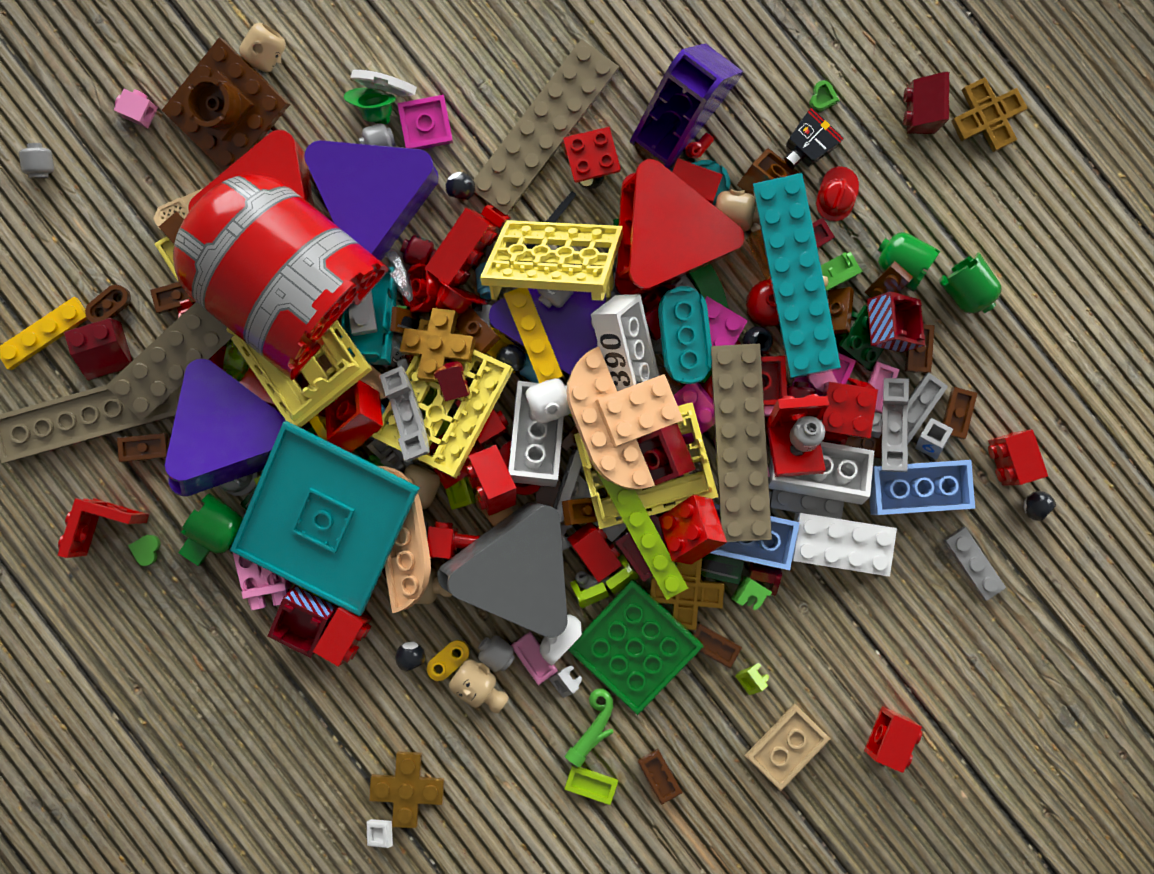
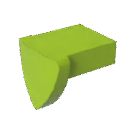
(623, 577)
(589, 595)

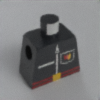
(811, 140)

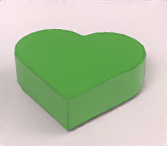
(823, 97)
(145, 549)

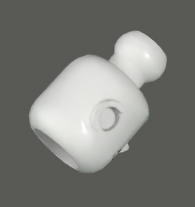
(548, 400)

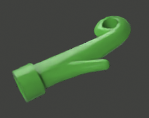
(594, 733)

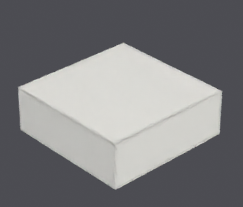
(379, 833)

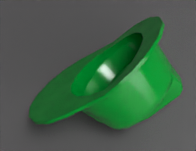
(372, 104)

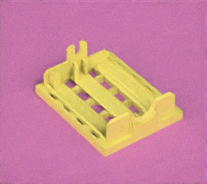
(505, 271)
(322, 388)
(468, 419)
(666, 492)

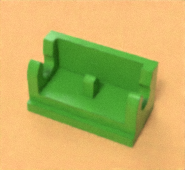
(840, 270)
(748, 592)

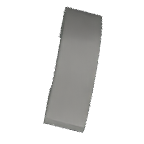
(407, 414)
(895, 425)

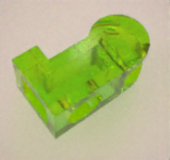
(234, 362)

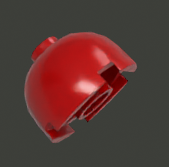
(425, 289)
(761, 304)

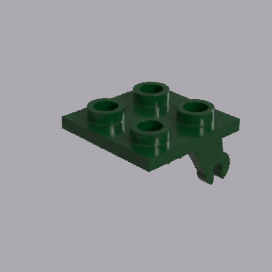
(858, 341)

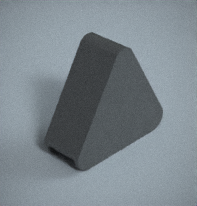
(515, 571)

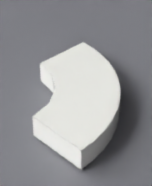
(384, 82)

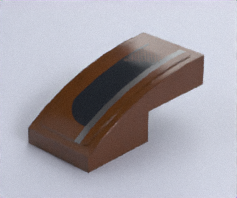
(403, 319)

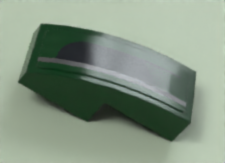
(722, 568)

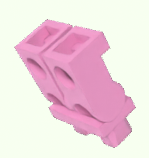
(258, 581)

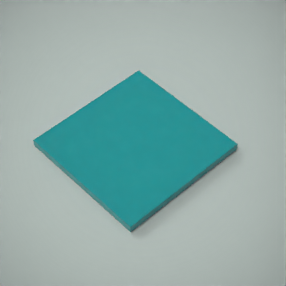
(324, 518)

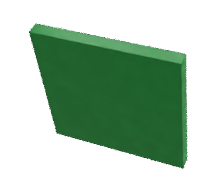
(635, 647)

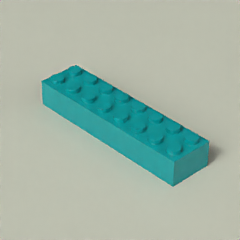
(796, 276)

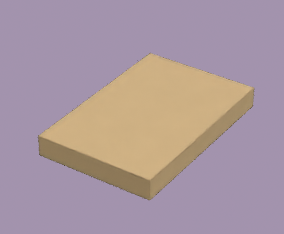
(787, 747)

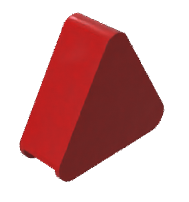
(274, 156)
(667, 230)

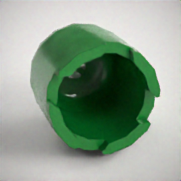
(910, 254)
(972, 285)
(213, 525)

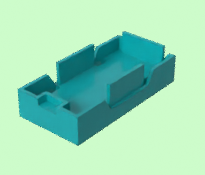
(372, 344)

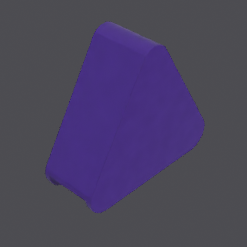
(685, 101)
(371, 188)
(566, 327)
(217, 431)

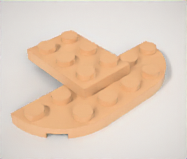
(614, 419)
(409, 561)

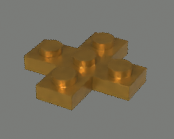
(989, 114)
(437, 344)
(698, 594)
(406, 789)

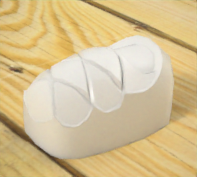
(554, 648)

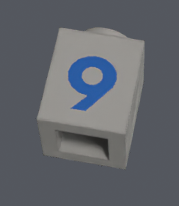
(934, 438)

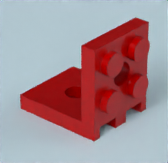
(781, 420)
(83, 520)

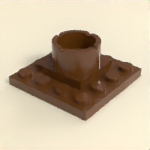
(225, 105)

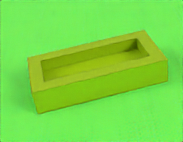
(591, 784)

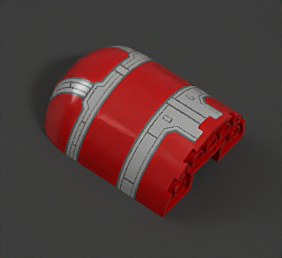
(271, 267)

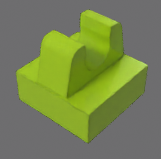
(752, 680)

